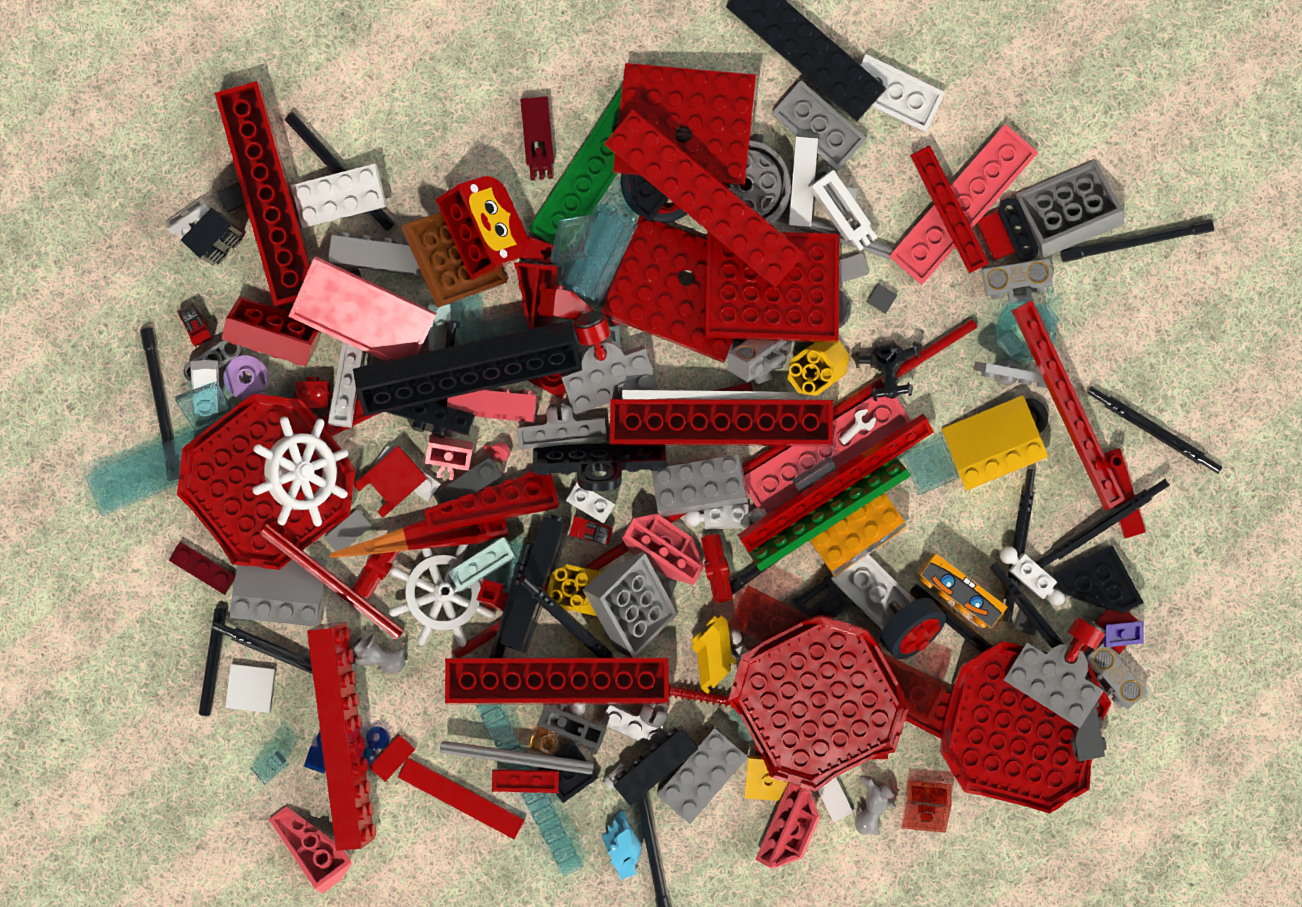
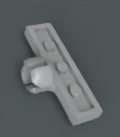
(1008, 372)
(561, 429)
(640, 726)

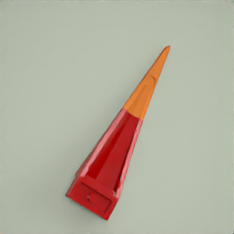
(417, 537)

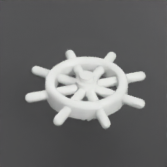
(300, 471)
(441, 593)

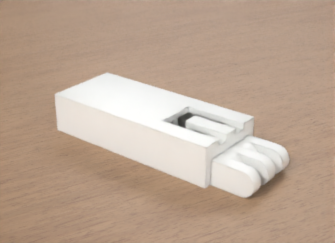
(837, 202)

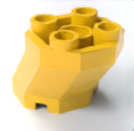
(818, 367)
(567, 588)
(713, 652)

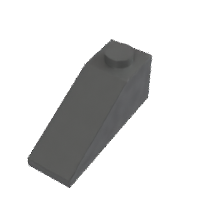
(471, 481)
(572, 727)

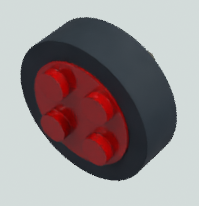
(912, 627)

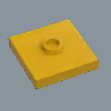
(759, 784)

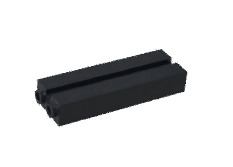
(539, 568)

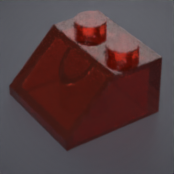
(927, 806)

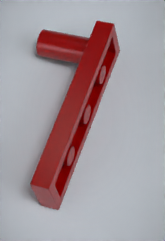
(1131, 524)

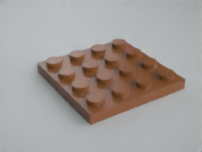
(442, 263)

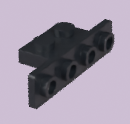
(436, 419)

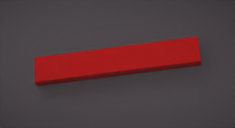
(949, 209)
(461, 798)

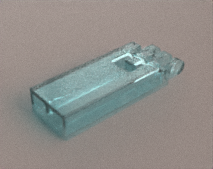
(471, 330)

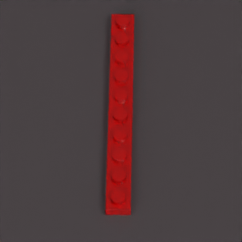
(1068, 405)
(835, 483)

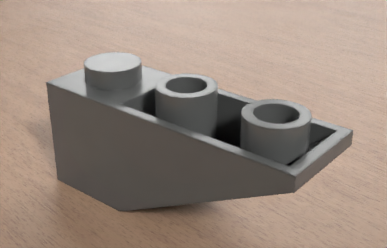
(1087, 740)

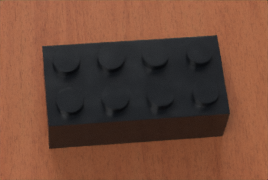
(212, 237)

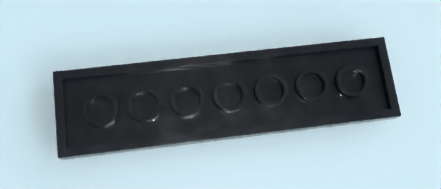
(811, 53)

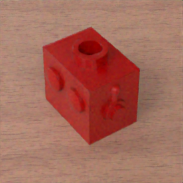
(314, 393)

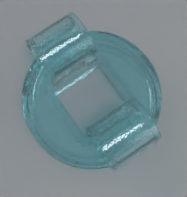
(1007, 339)

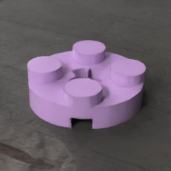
(235, 370)

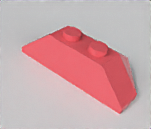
(666, 547)
(790, 828)

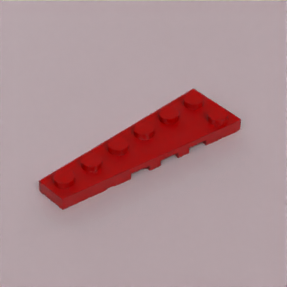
(510, 499)

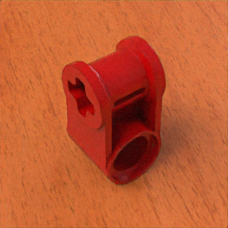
(535, 251)

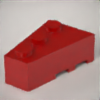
(531, 281)

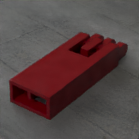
(537, 129)

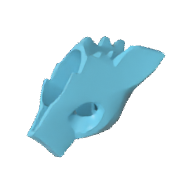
(622, 846)

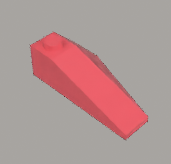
(311, 849)

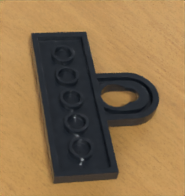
(592, 458)

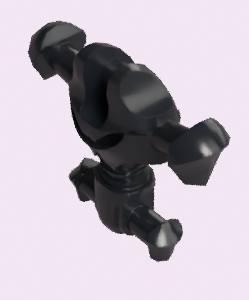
(887, 360)

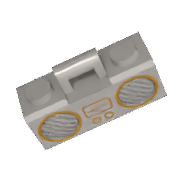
(1025, 275)
(754, 355)
(1121, 681)

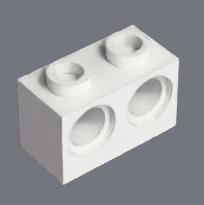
(590, 503)

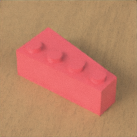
(497, 404)

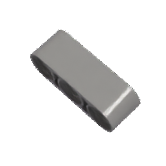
(220, 351)

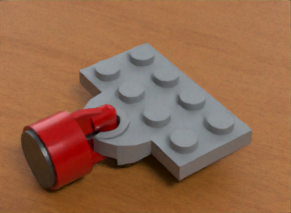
(604, 366)
(1059, 676)

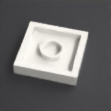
(250, 688)

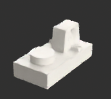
(180, 222)

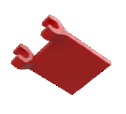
(393, 479)

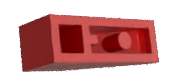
(562, 303)

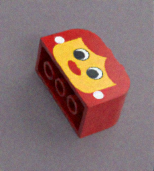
(483, 225)

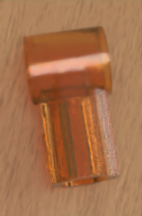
(537, 739)

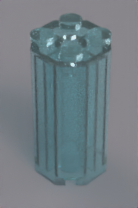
(607, 246)

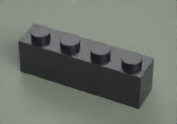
(655, 765)

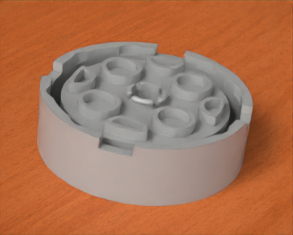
(769, 180)

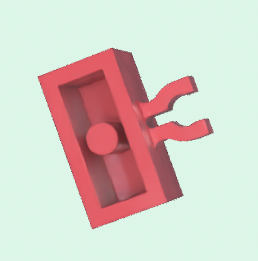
(449, 453)

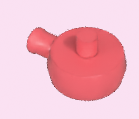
(499, 451)

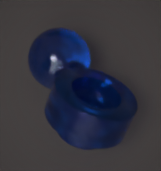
(369, 752)

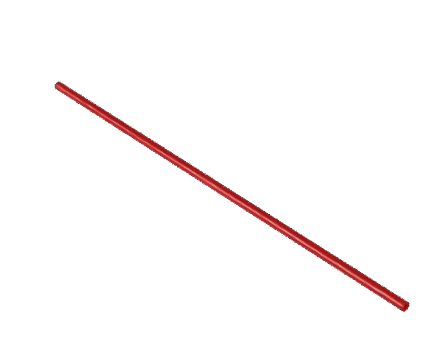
(759, 460)

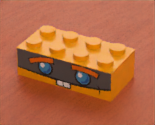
(858, 534)
(962, 590)

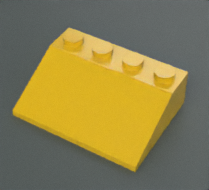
(995, 442)

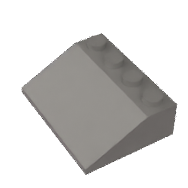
(1070, 208)
(278, 595)
(630, 604)

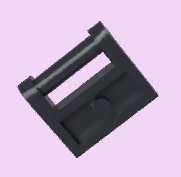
(829, 606)

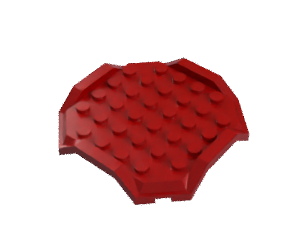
(223, 469)
(818, 700)
(1008, 742)

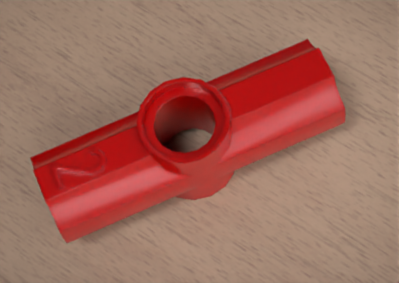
(716, 568)
(374, 572)

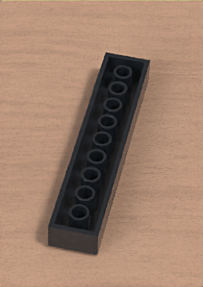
(467, 368)

